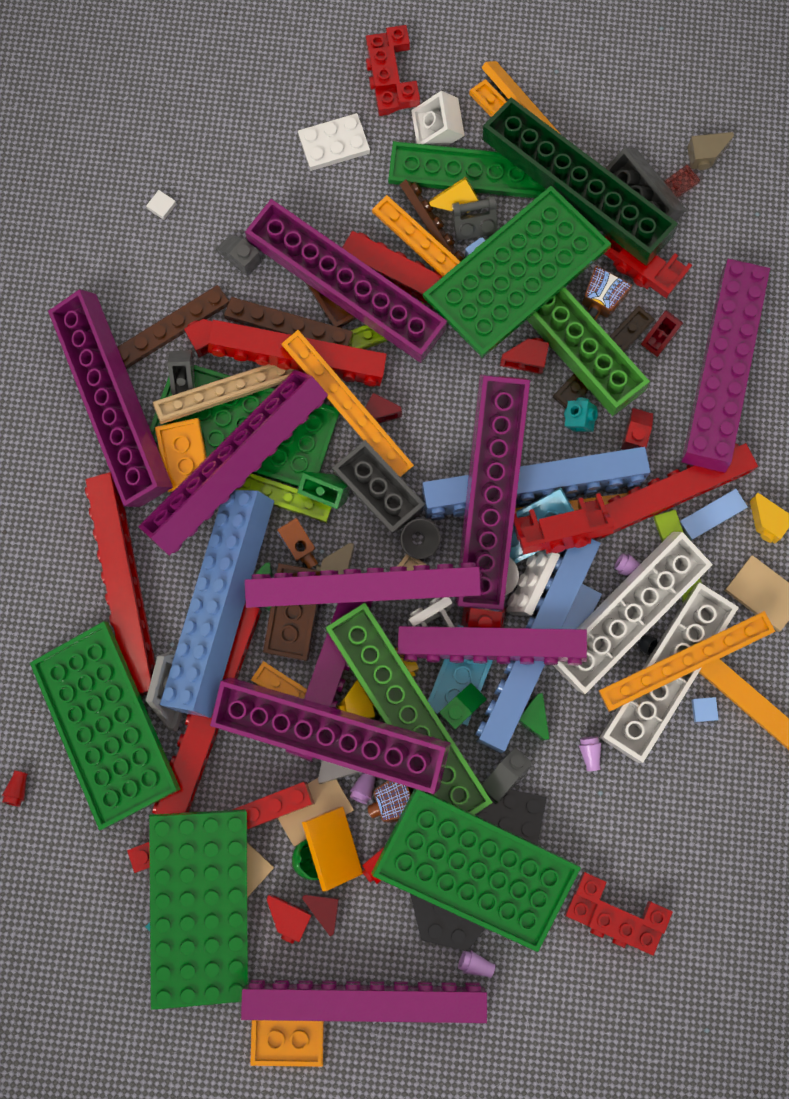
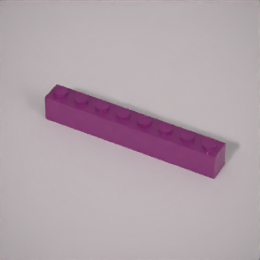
(492, 644)
(329, 670)

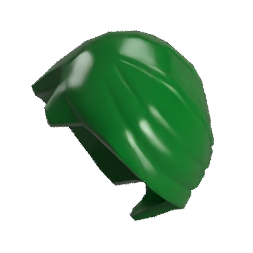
(303, 862)

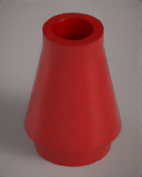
(15, 790)

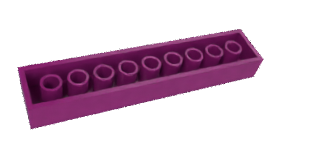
(346, 280)
(726, 366)
(110, 399)
(233, 461)
(493, 484)
(363, 587)
(331, 735)
(364, 1002)

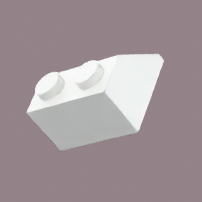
(438, 120)

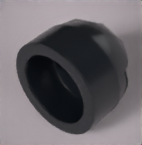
(647, 644)

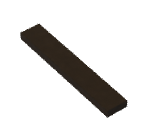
(624, 337)

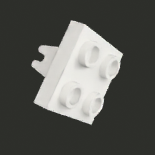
(437, 608)

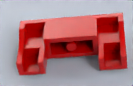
(385, 81)
(655, 275)
(565, 529)
(620, 925)

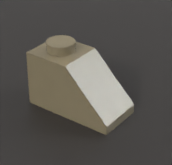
(707, 149)
(338, 560)

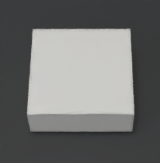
(161, 205)

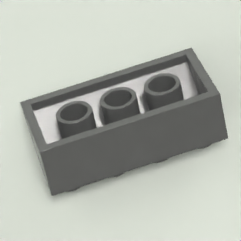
(641, 177)
(379, 487)

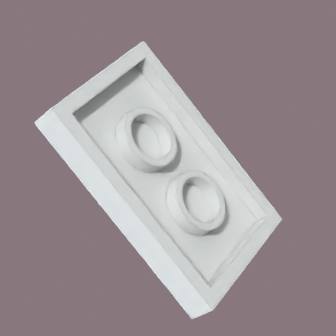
(333, 142)
(532, 583)

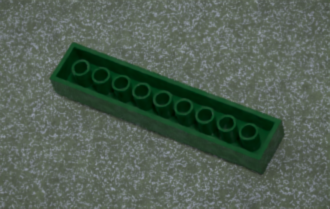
(580, 179)

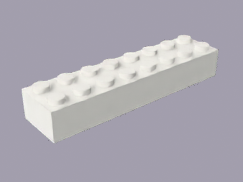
(636, 607)
(640, 722)

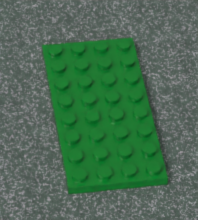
(516, 271)
(298, 454)
(104, 726)
(475, 870)
(198, 908)

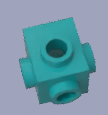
(580, 415)

